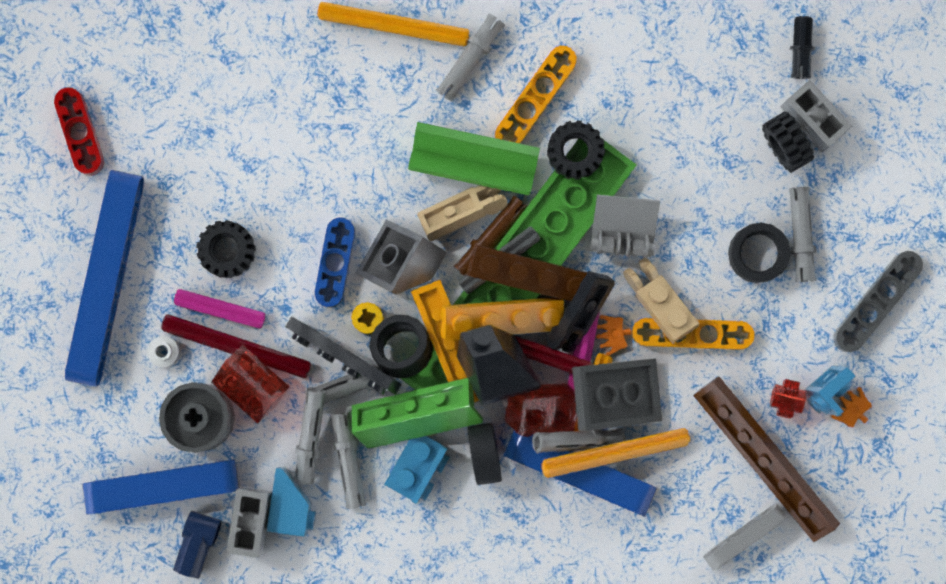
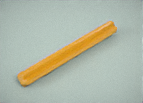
(393, 24)
(615, 452)

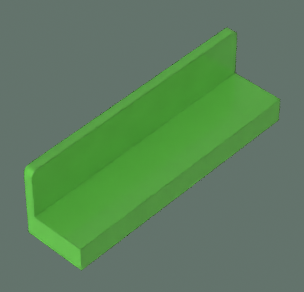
(474, 158)
(415, 414)

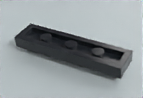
(352, 364)

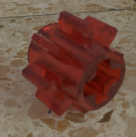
(788, 398)

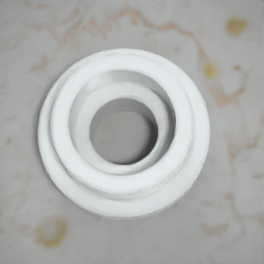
(170, 358)

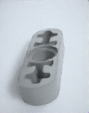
(745, 537)

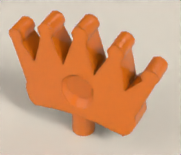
(614, 333)
(853, 409)

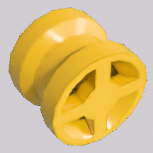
(369, 321)

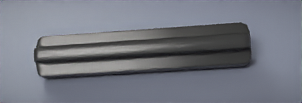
(516, 246)

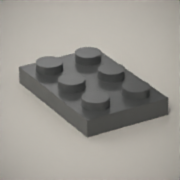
(617, 394)

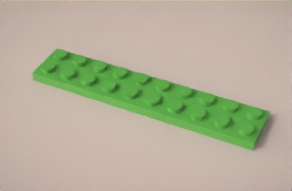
(561, 217)

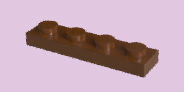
(524, 272)

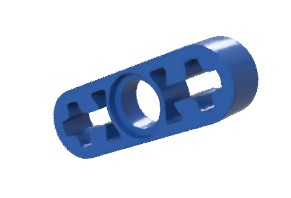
(346, 241)

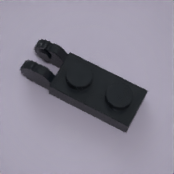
(581, 312)

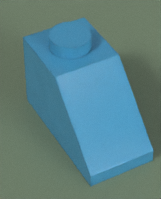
(289, 507)

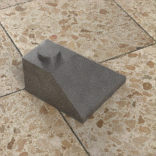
(400, 259)

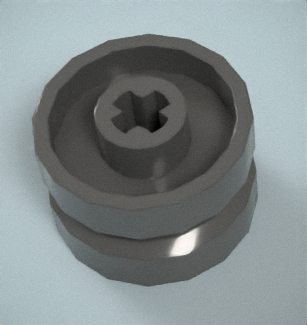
(178, 420)

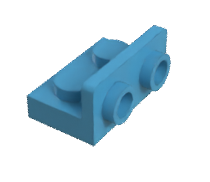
(832, 382)
(416, 467)

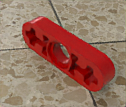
(64, 112)

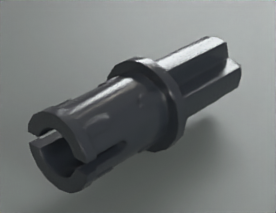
(802, 47)

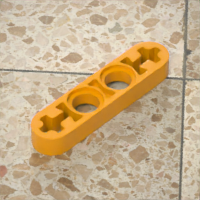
(537, 99)
(693, 339)

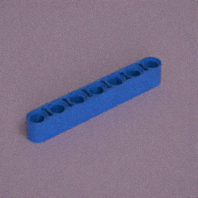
(104, 278)

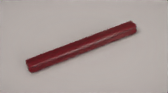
(230, 344)

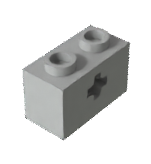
(816, 116)
(249, 522)

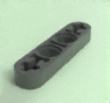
(881, 304)

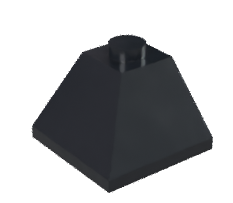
(495, 364)

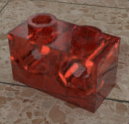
(250, 384)
(543, 410)

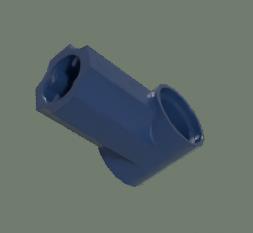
(199, 535)

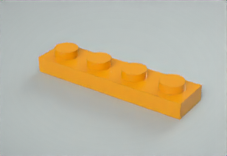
(429, 303)
(509, 316)

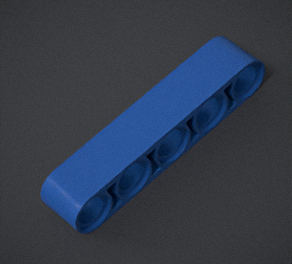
(598, 481)
(160, 487)

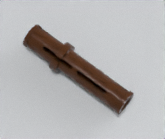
(494, 232)

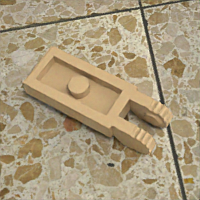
(461, 210)
(661, 302)

